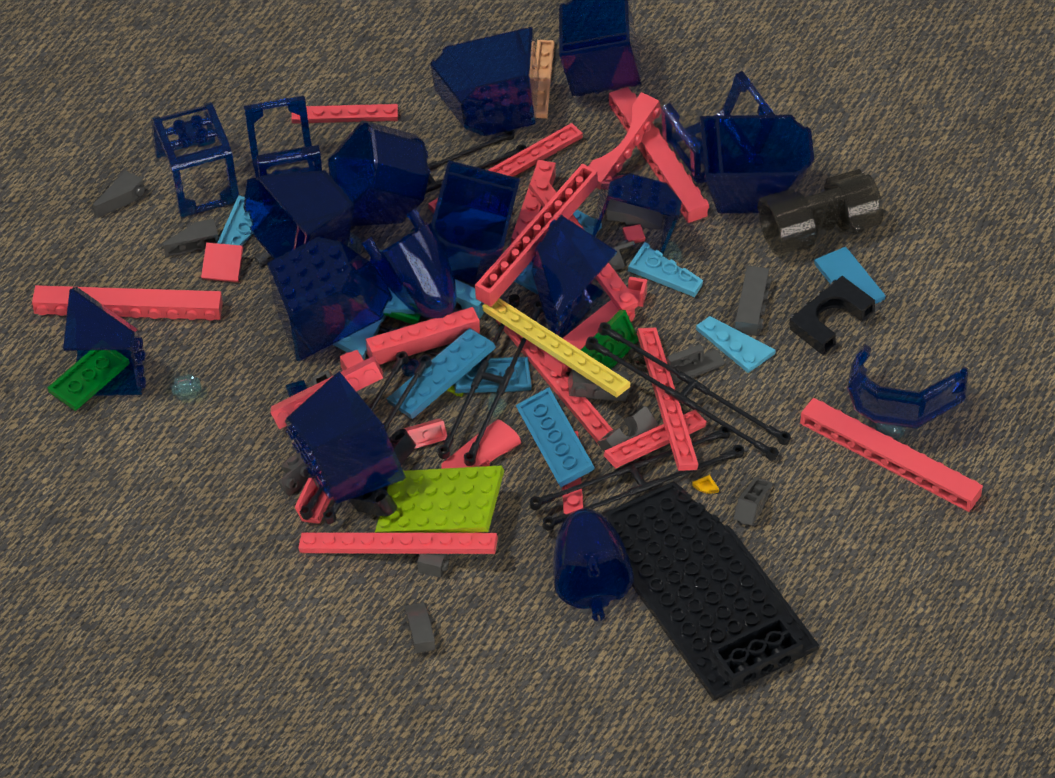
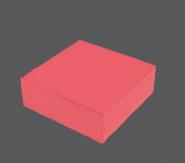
(634, 233)

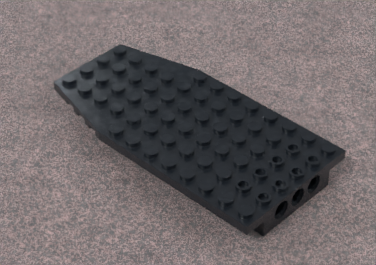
(708, 591)

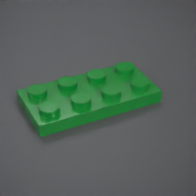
(621, 324)
(87, 377)

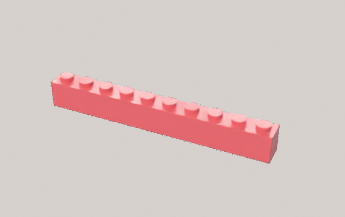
(661, 159)
(522, 249)
(135, 302)
(891, 454)

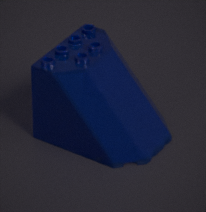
(641, 193)
(564, 271)
(98, 328)

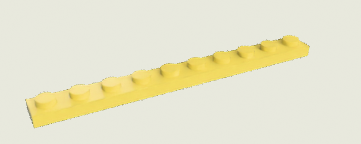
(558, 347)

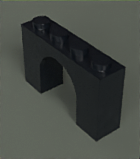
(839, 294)

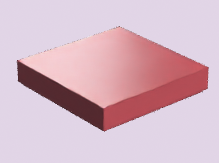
(222, 262)

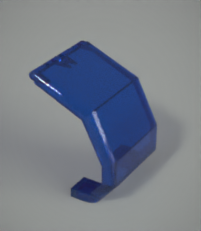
(903, 406)

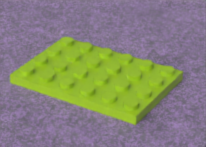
(443, 501)

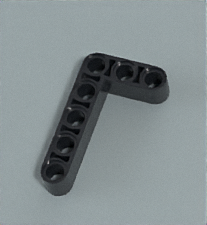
(379, 501)

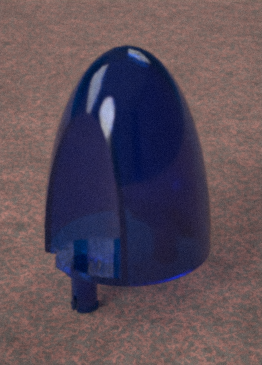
(417, 270)
(590, 562)

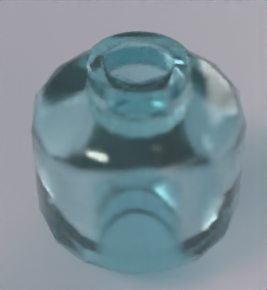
(186, 387)
(893, 431)

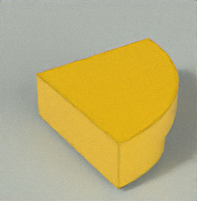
(706, 484)

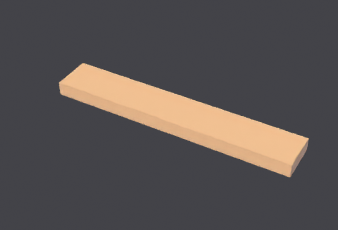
(544, 58)

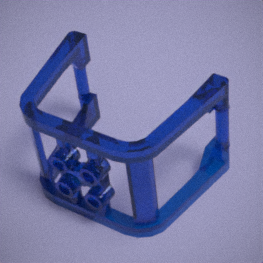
(671, 117)
(192, 134)
(264, 161)

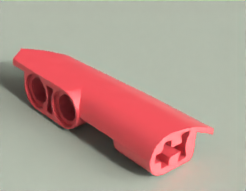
(497, 440)

